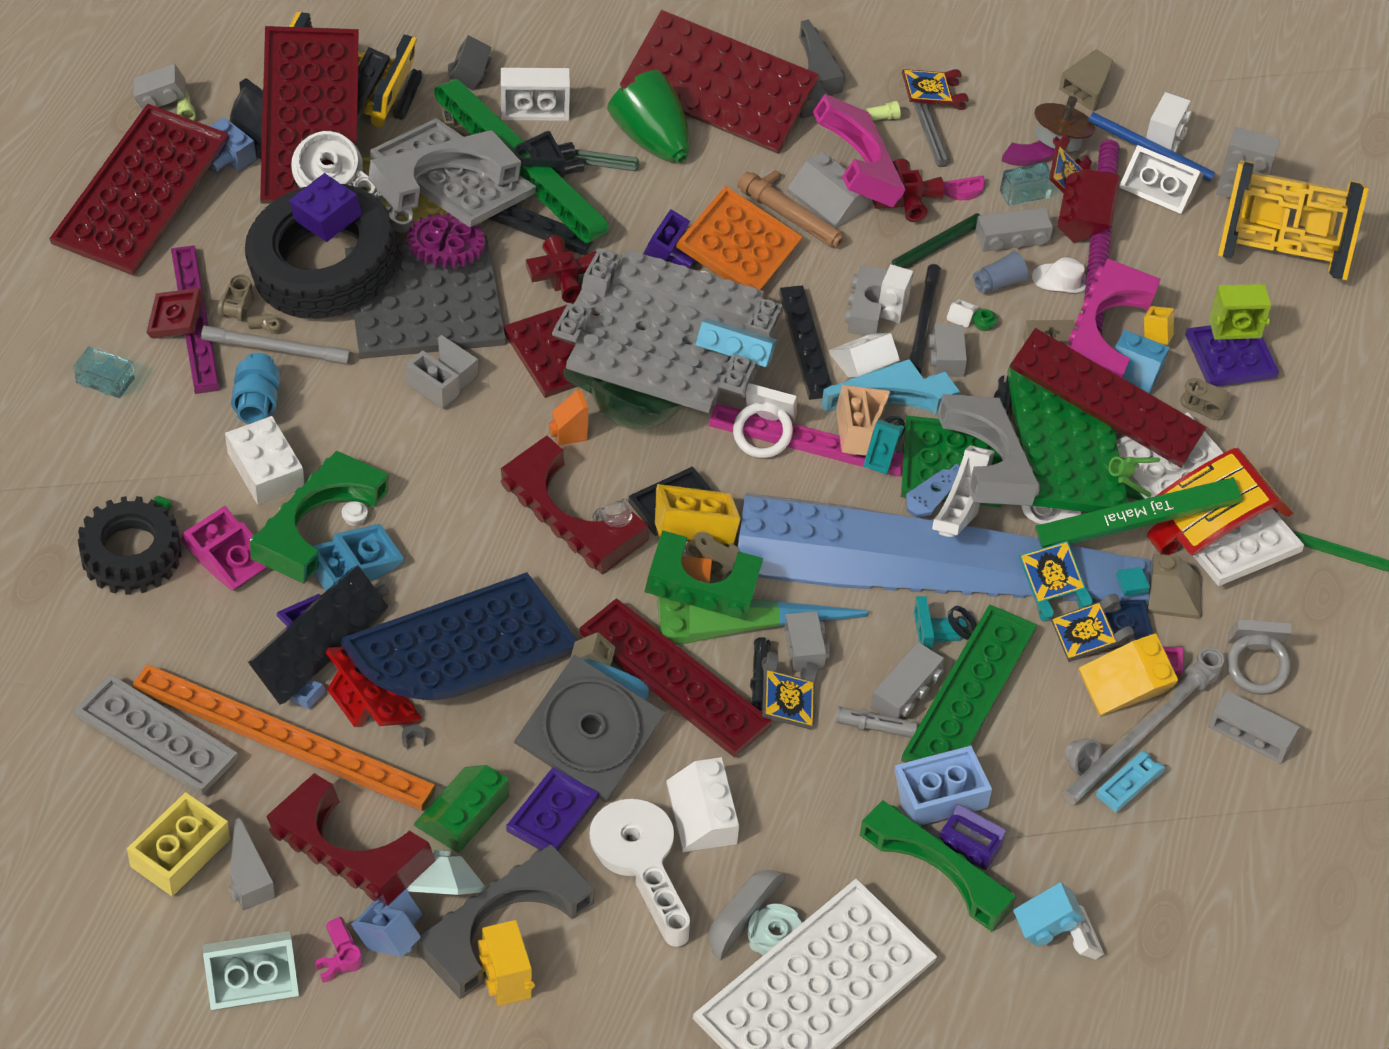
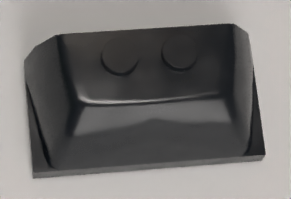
(248, 112)

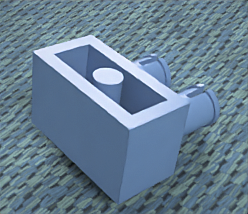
(238, 150)

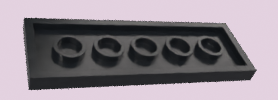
(302, 646)

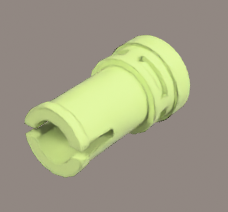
(185, 108)
(889, 111)

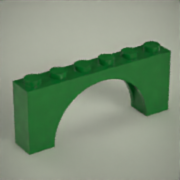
(338, 479)

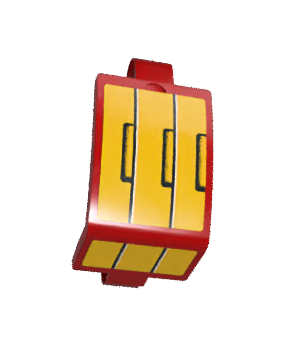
(1207, 527)

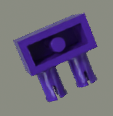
(665, 239)

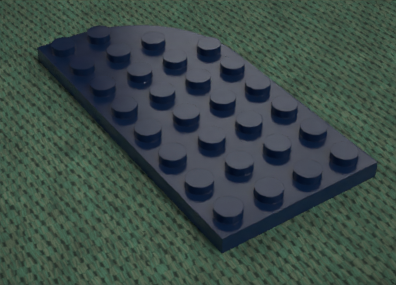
(463, 642)

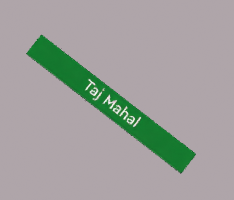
(1139, 513)

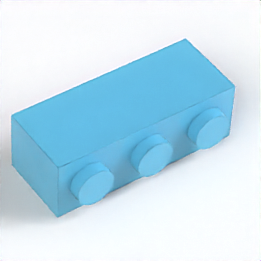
(735, 340)

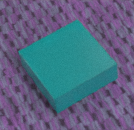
(1132, 581)

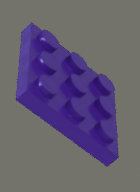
(1230, 359)

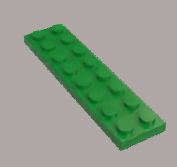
(972, 685)

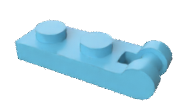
(1129, 781)

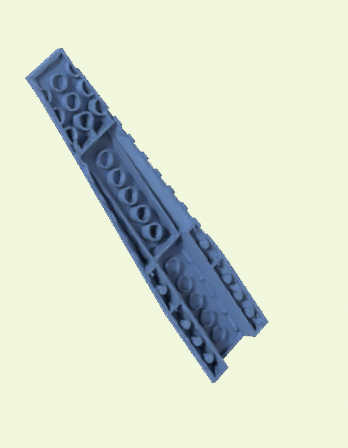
(881, 549)

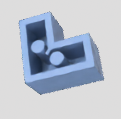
(389, 927)

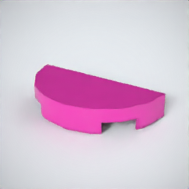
(964, 188)

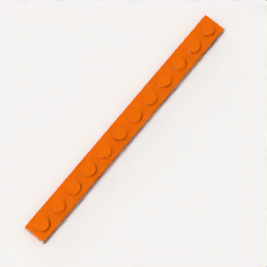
(284, 737)

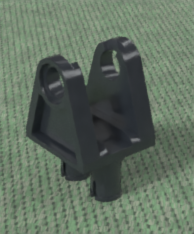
(546, 153)

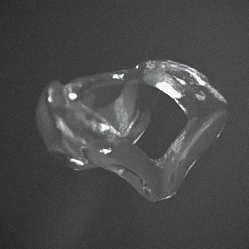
(615, 514)

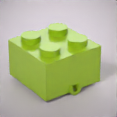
(1240, 311)

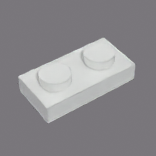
(1085, 939)

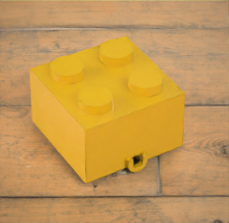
(505, 963)

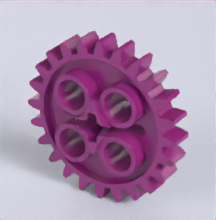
(431, 234)

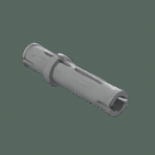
(872, 721)

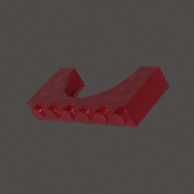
(595, 541)
(377, 871)

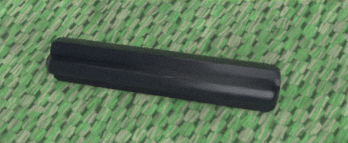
(407, 94)

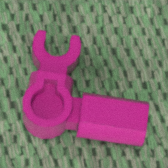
(348, 954)

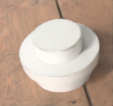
(354, 513)

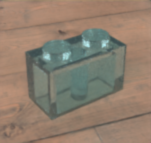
(1026, 184)
(104, 372)

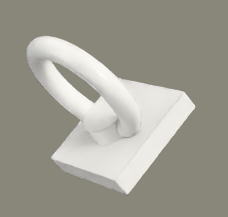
(770, 406)

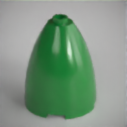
(652, 116)

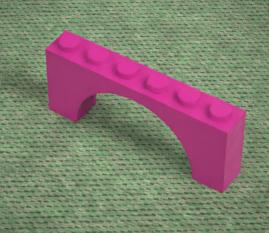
(877, 175)
(1115, 287)

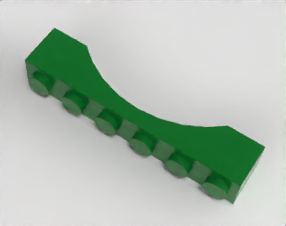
(894, 832)

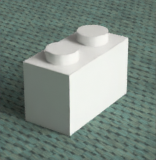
(895, 293)

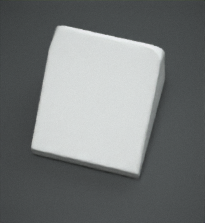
(961, 312)

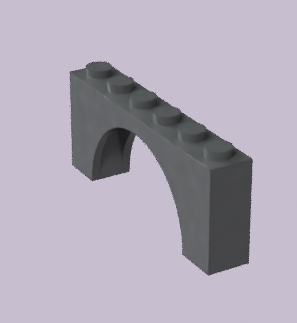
(541, 879)

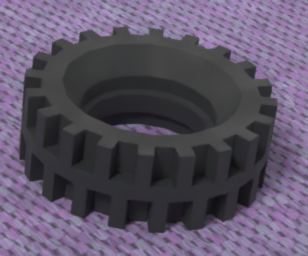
(134, 570)

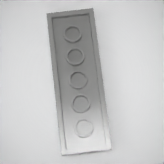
(156, 734)

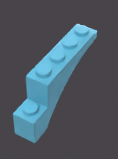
(905, 387)

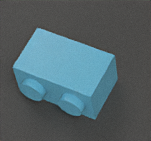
(1049, 914)

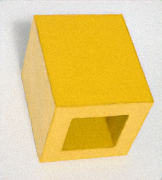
(1159, 324)

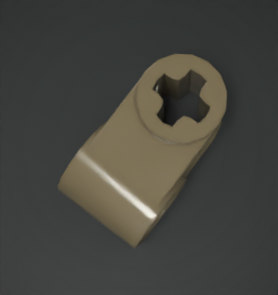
(236, 298)
(1207, 400)

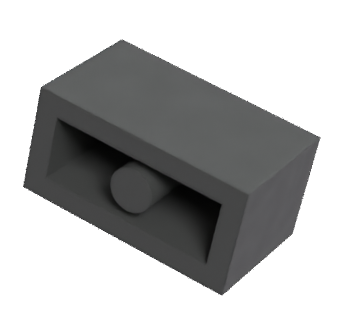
(471, 62)

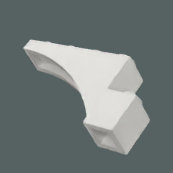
(959, 506)

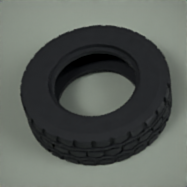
(329, 289)

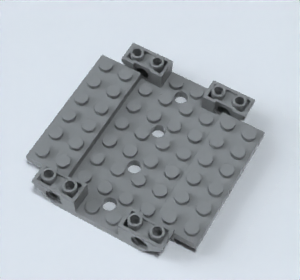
(670, 307)

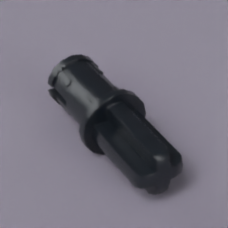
(1003, 393)

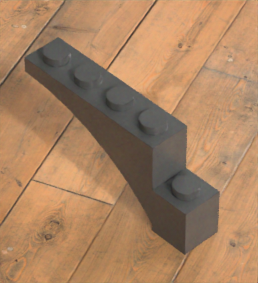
(822, 63)

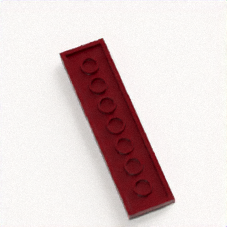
(1108, 397)
(678, 678)

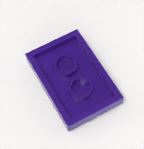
(552, 811)

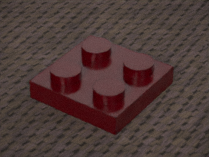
(175, 313)

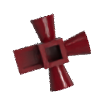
(915, 190)
(559, 267)

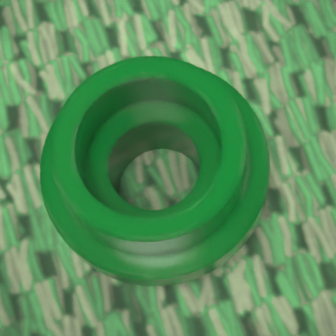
(984, 319)

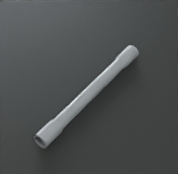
(224, 336)

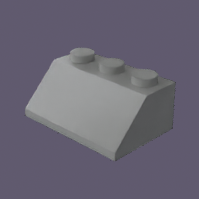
(824, 192)

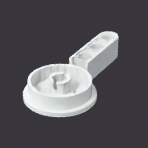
(346, 168)
(652, 841)

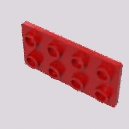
(361, 697)

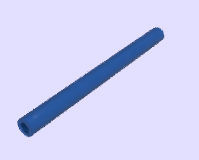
(1137, 139)

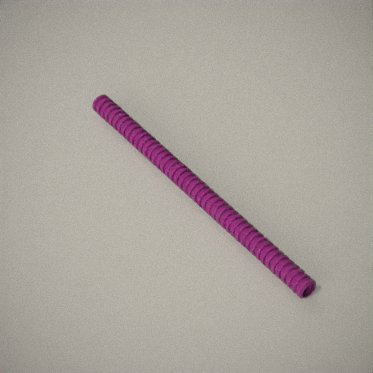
(1100, 243)

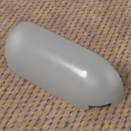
(737, 913)

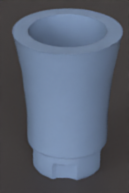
(1001, 273)

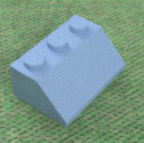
(937, 783)

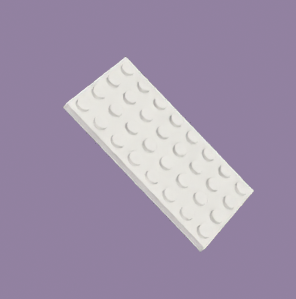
(1241, 551)
(819, 979)

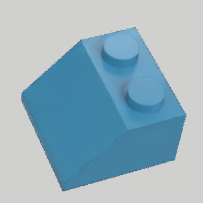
(1145, 360)

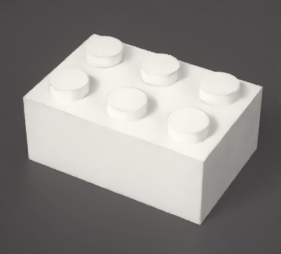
(535, 94)
(264, 460)

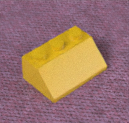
(694, 511)

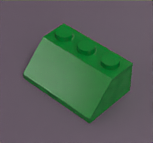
(464, 806)

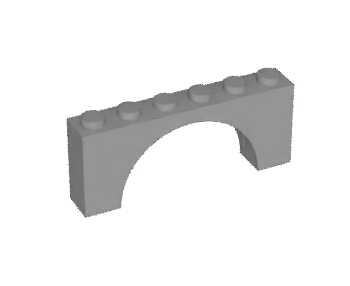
(482, 152)
(987, 420)

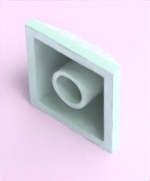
(447, 876)

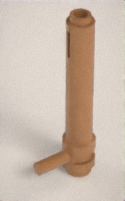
(763, 192)

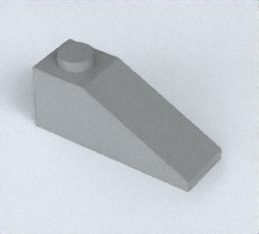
(248, 874)

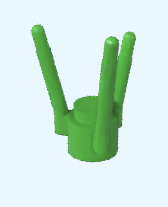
(1125, 468)

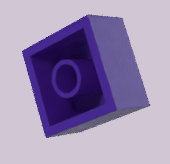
(325, 207)

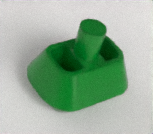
(163, 501)

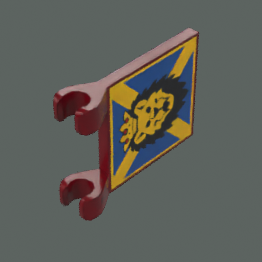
(933, 87)
(1064, 164)

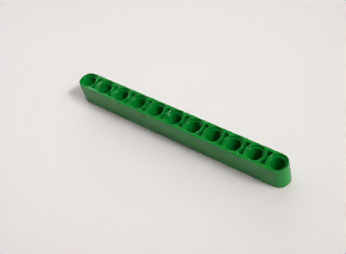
(550, 186)

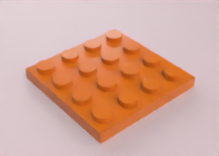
(739, 240)

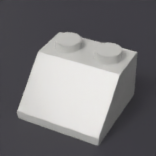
(865, 354)

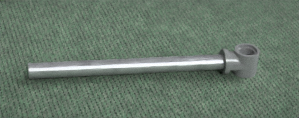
(1196, 676)

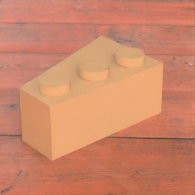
(857, 415)

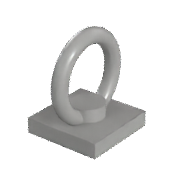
(1259, 636)

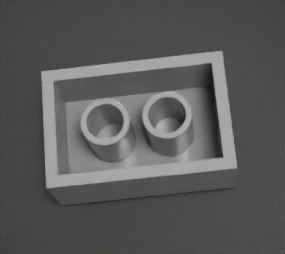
(1248, 147)

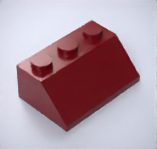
(1088, 203)

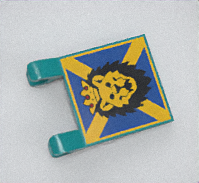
(1053, 575)

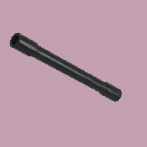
(931, 283)

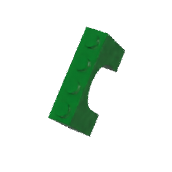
(726, 597)

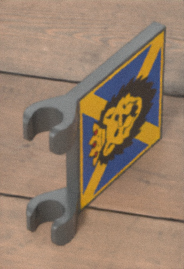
(1088, 629)
(787, 696)

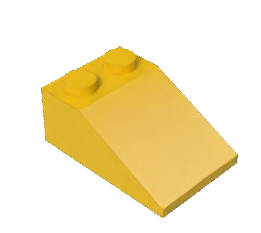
(1128, 675)

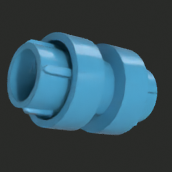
(255, 388)

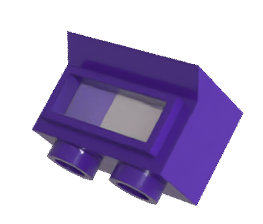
(973, 837)

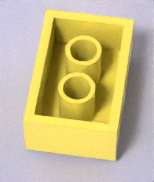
(178, 844)

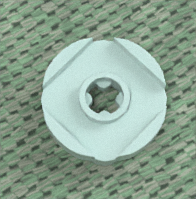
(767, 919)

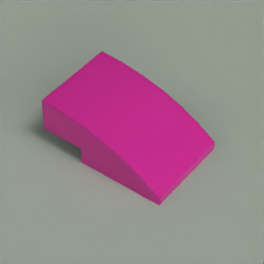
(223, 548)

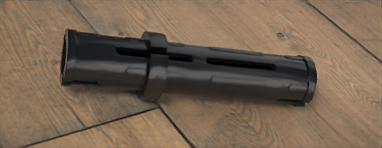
(761, 649)

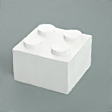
(1168, 121)

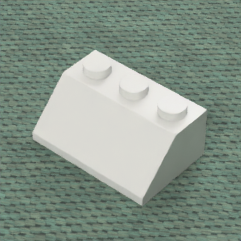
(1161, 180)
(703, 806)

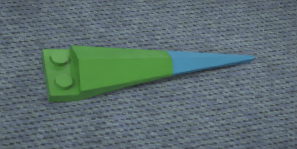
(690, 623)

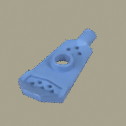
(923, 500)

